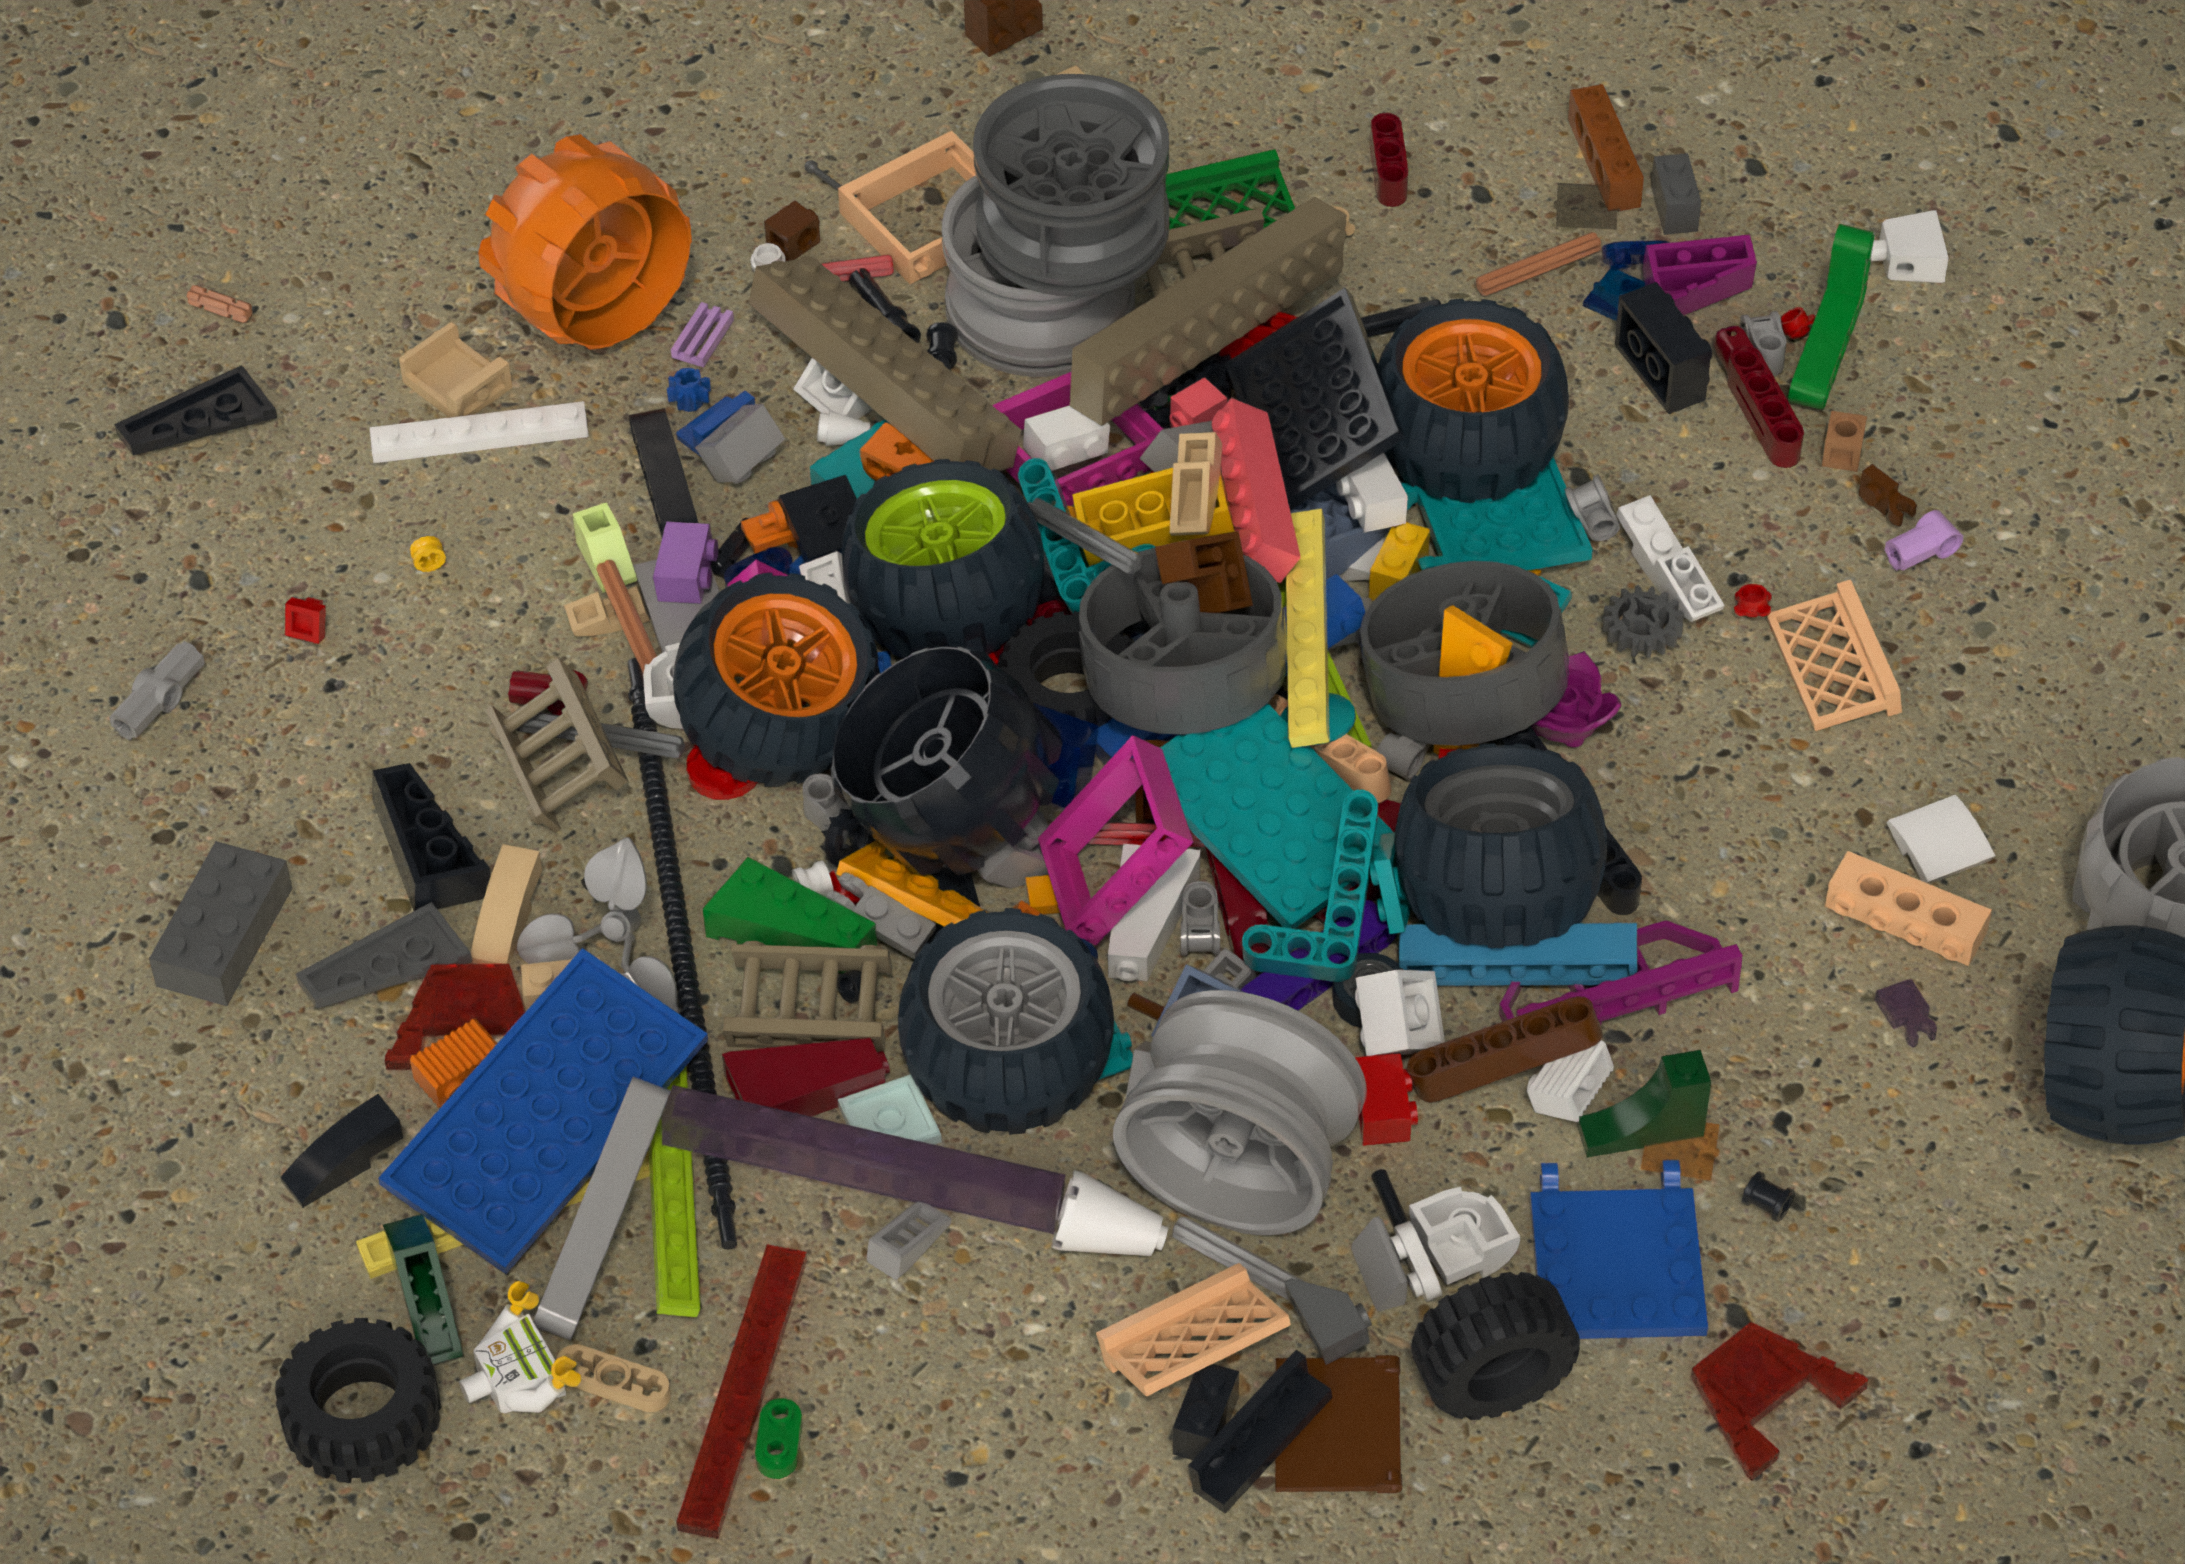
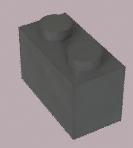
(1676, 194)

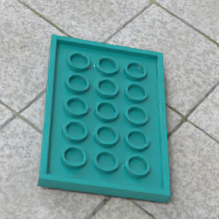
(1265, 811)

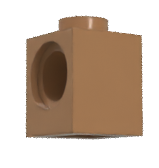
(1844, 441)

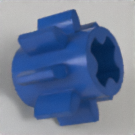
(688, 389)

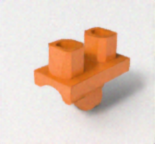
(768, 529)

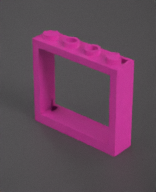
(1110, 470)
(1088, 813)

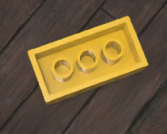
(1140, 511)

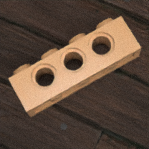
(1908, 908)

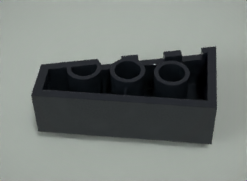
(426, 846)

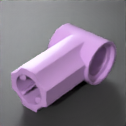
(1930, 537)

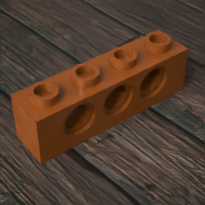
(1605, 147)

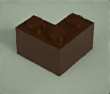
(1001, 23)
(1213, 566)

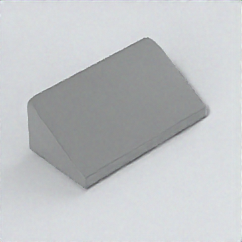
(1380, 1266)

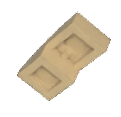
(597, 616)

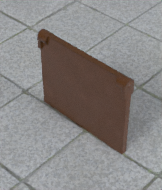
(1354, 1436)

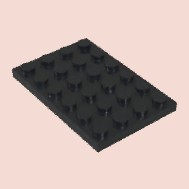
(1319, 395)

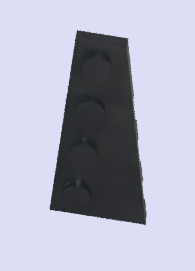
(202, 411)

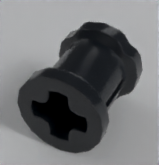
(1768, 1196)

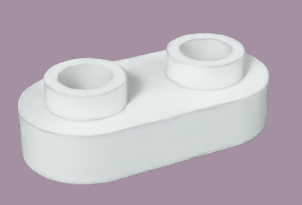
(1408, 1246)

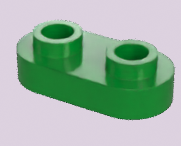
(780, 1435)

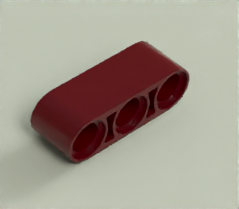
(1389, 159)

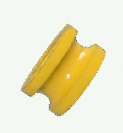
(427, 554)

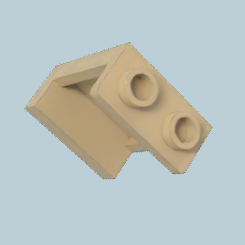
(454, 374)

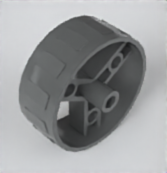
(1191, 665)
(1474, 707)

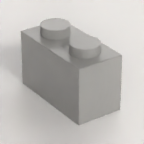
(740, 444)

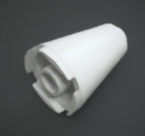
(1105, 1221)

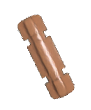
(219, 303)

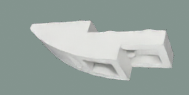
(1665, 560)

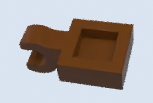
(1882, 493)

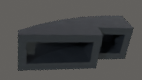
(342, 1151)

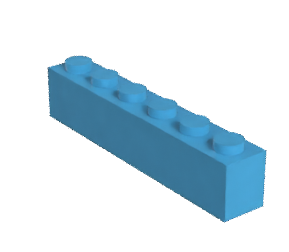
(1581, 956)

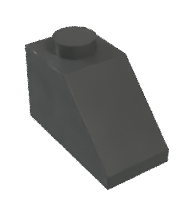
(1329, 1318)

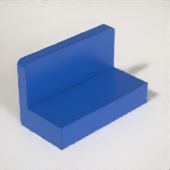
(711, 419)

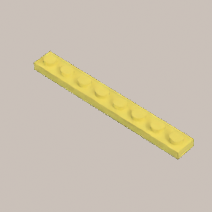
(1308, 634)

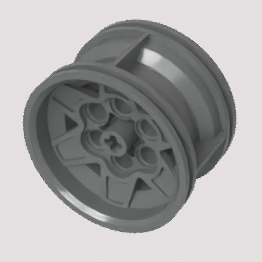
(1072, 184)

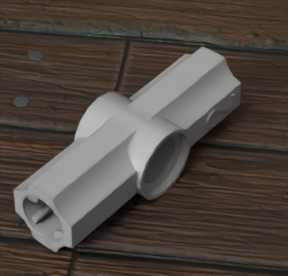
(157, 690)

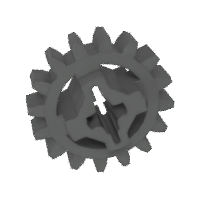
(1643, 621)

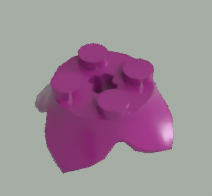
(1581, 706)

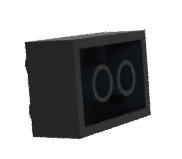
(1663, 347)

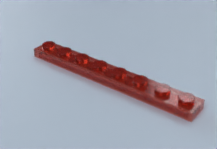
(741, 1392)

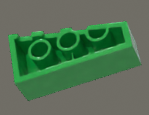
(781, 912)

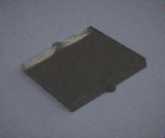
(1583, 207)

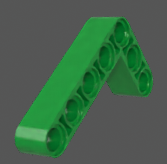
(1835, 317)

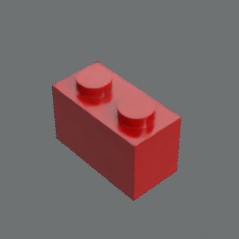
(1387, 1110)

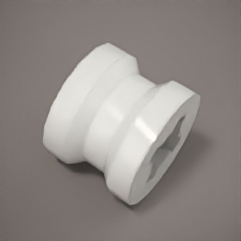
(814, 878)

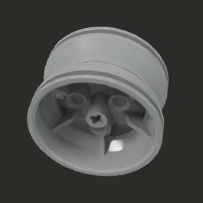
(1005, 322)
(1240, 1112)

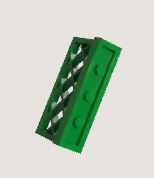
(1220, 177)

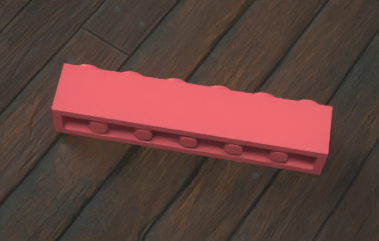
(1256, 487)

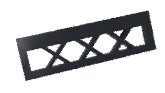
(1258, 1433)

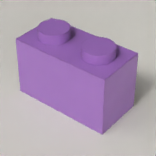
(684, 562)

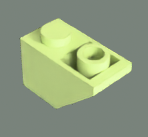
(602, 540)

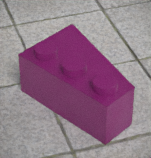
(1701, 270)

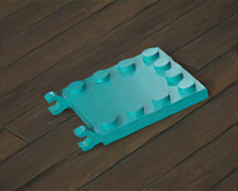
(1523, 529)

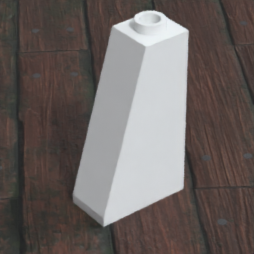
(1147, 926)

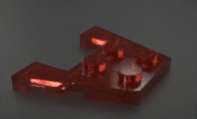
(454, 997)
(1753, 1377)

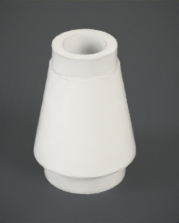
(838, 428)

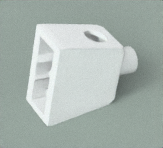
(1912, 248)

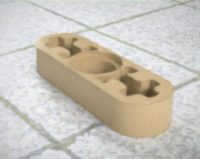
(625, 1392)

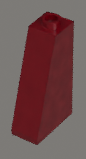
(804, 1076)

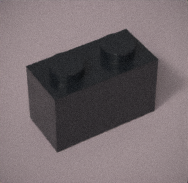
(1205, 1409)

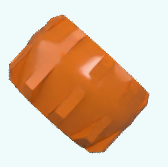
(586, 243)

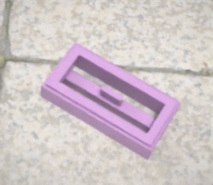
(693, 327)

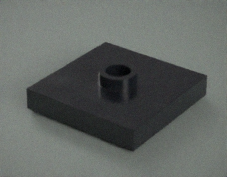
(819, 516)

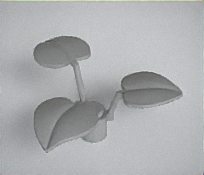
(616, 877)

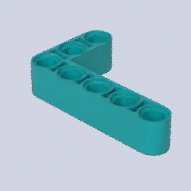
(1061, 553)
(1340, 904)

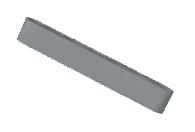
(601, 1208)

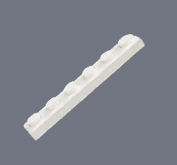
(478, 432)

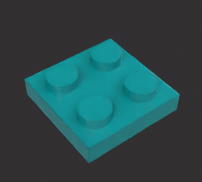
(1384, 872)

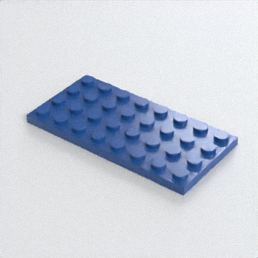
(539, 1110)

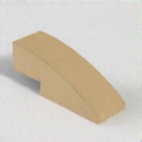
(1195, 483)
(506, 905)

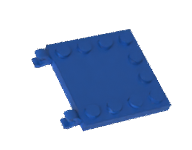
(1622, 1256)

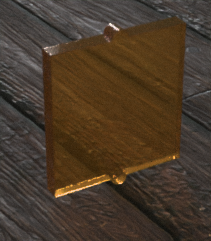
(1694, 1154)

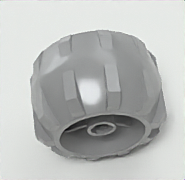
(2133, 828)

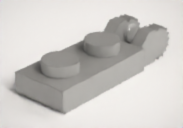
(894, 921)

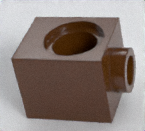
(793, 230)

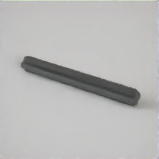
(1086, 537)
(619, 737)

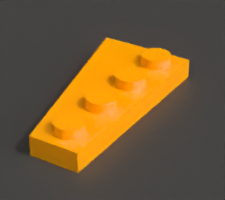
(1467, 650)
(910, 889)

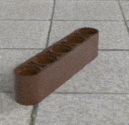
(1505, 1049)

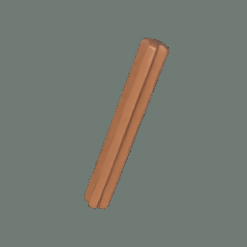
(1538, 264)
(626, 613)

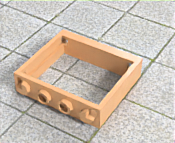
(893, 180)

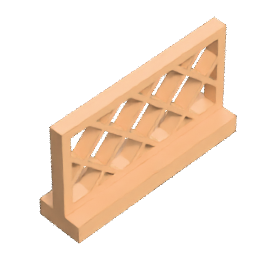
(1866, 654)
(1195, 1311)

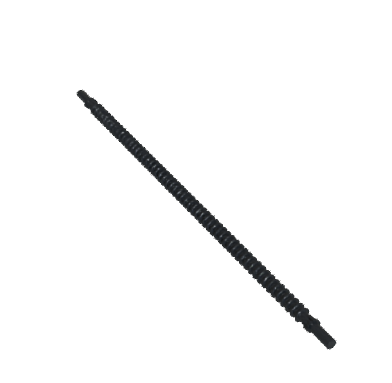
(680, 943)

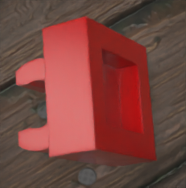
(305, 619)

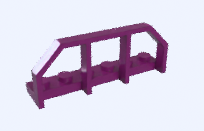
(1652, 986)

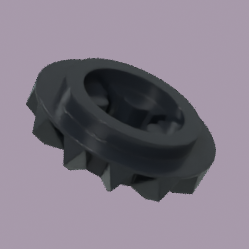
(833, 843)

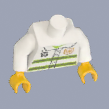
(517, 1363)

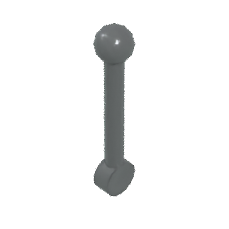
(812, 167)

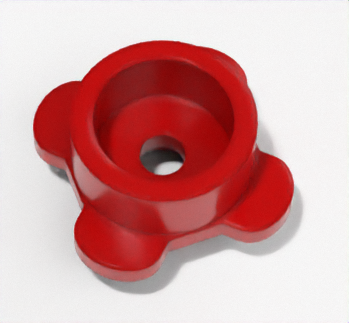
(1796, 322)
(1752, 601)

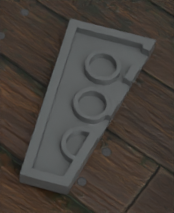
(385, 958)

